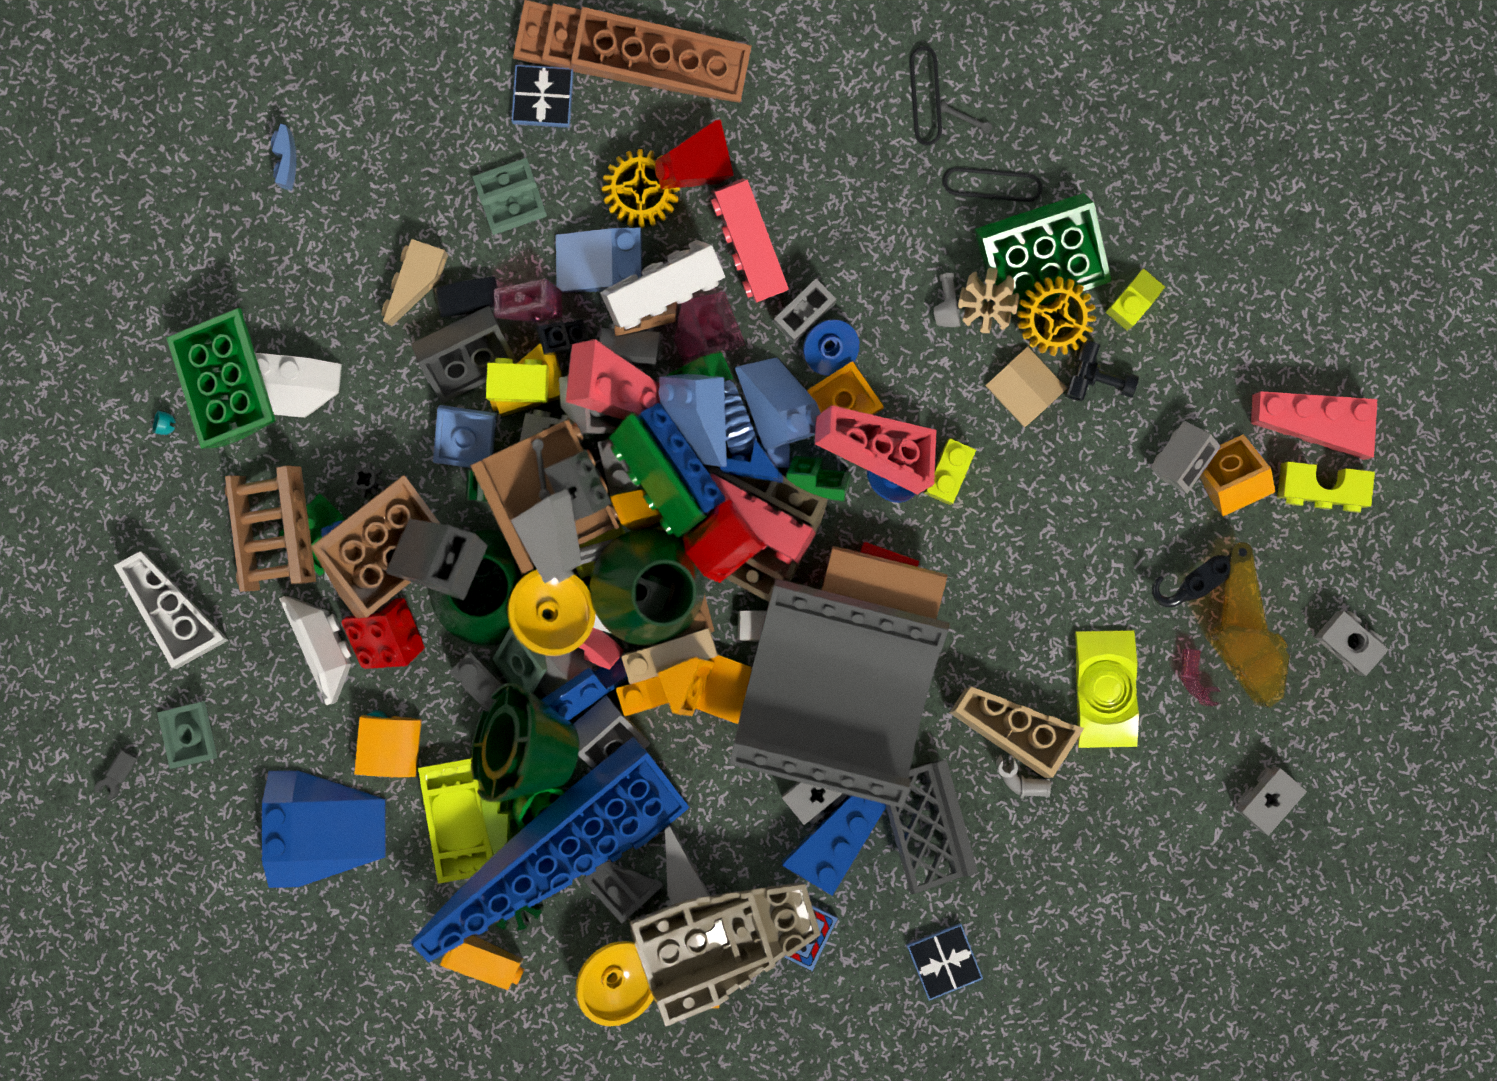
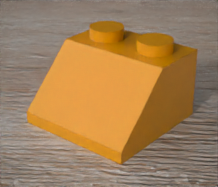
(1237, 476)

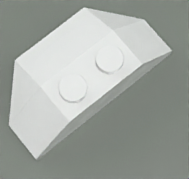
(298, 383)
(320, 644)

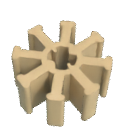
(976, 291)

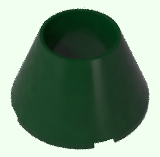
(615, 581)
(471, 627)
(521, 746)

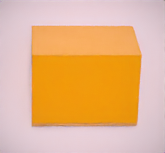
(685, 684)

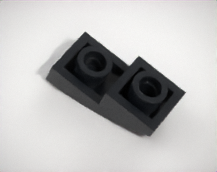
(465, 296)
(559, 336)

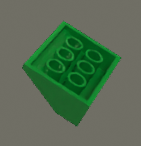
(1047, 243)
(221, 380)
(657, 476)

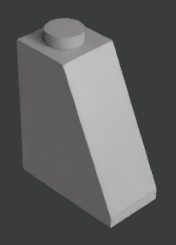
(551, 536)

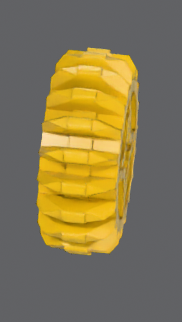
(627, 188)
(1050, 327)

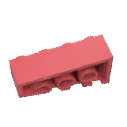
(749, 239)
(880, 445)
(773, 527)

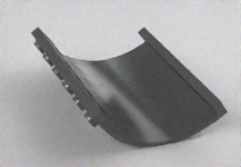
(837, 693)

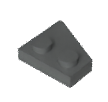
(621, 889)

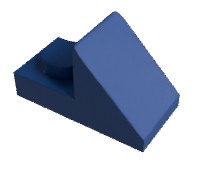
(759, 468)

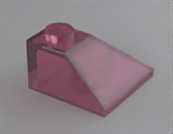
(706, 327)

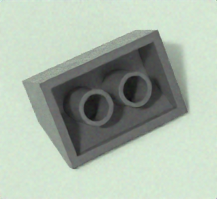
(459, 353)

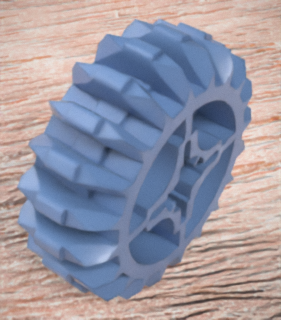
(738, 428)

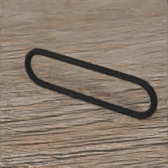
(937, 94)
(992, 172)

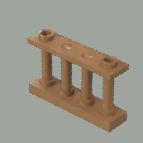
(295, 522)

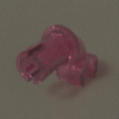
(1190, 677)

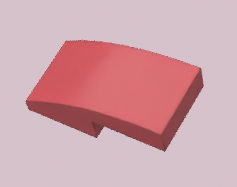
(601, 649)

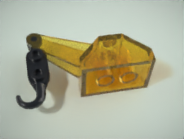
(1242, 640)

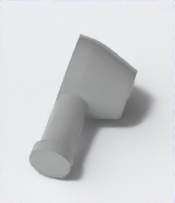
(948, 312)

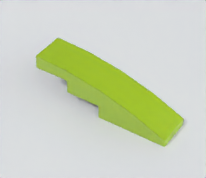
(499, 823)

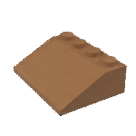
(364, 544)
(884, 582)

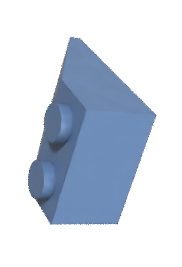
(597, 258)
(777, 403)
(698, 412)

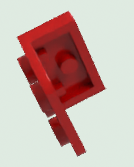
(385, 637)

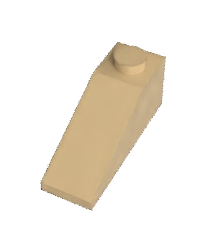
(650, 660)

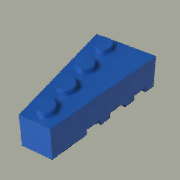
(834, 844)

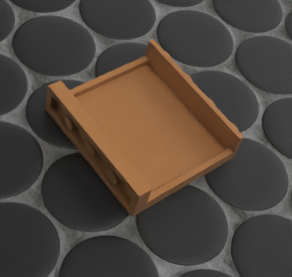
(513, 485)

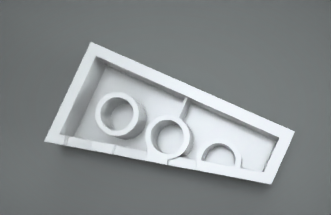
(663, 284)
(170, 615)

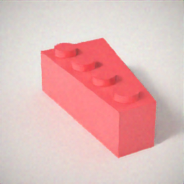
(608, 382)
(1330, 421)

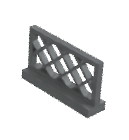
(950, 825)

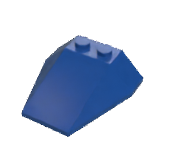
(317, 828)

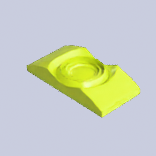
(1107, 688)
(454, 820)

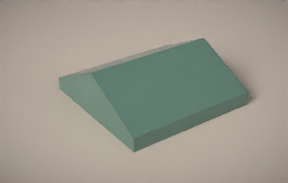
(519, 663)
(187, 735)

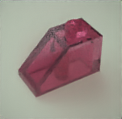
(528, 301)

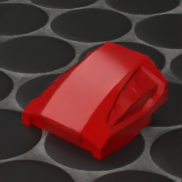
(721, 543)

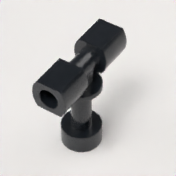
(1089, 373)

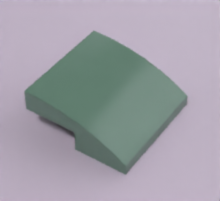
(509, 196)

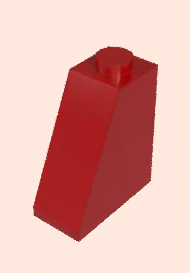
(697, 160)

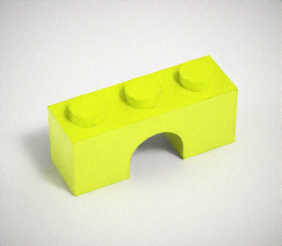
(1300, 484)

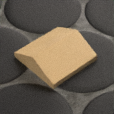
(1026, 387)

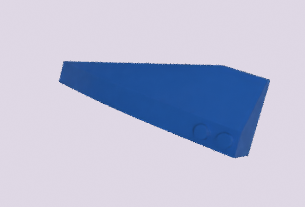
(594, 821)

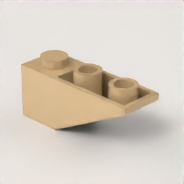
(418, 275)

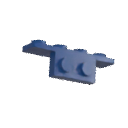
(682, 457)
(586, 689)

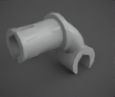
(1021, 785)

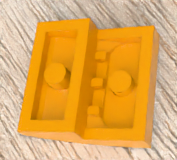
(725, 689)
(387, 746)

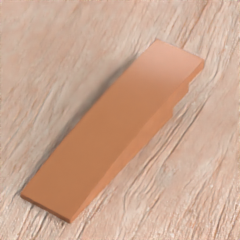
(631, 51)

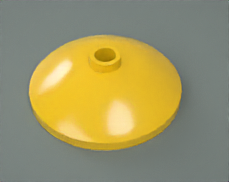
(569, 609)
(618, 997)

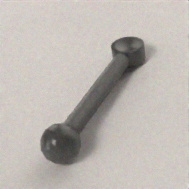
(986, 127)
(538, 445)

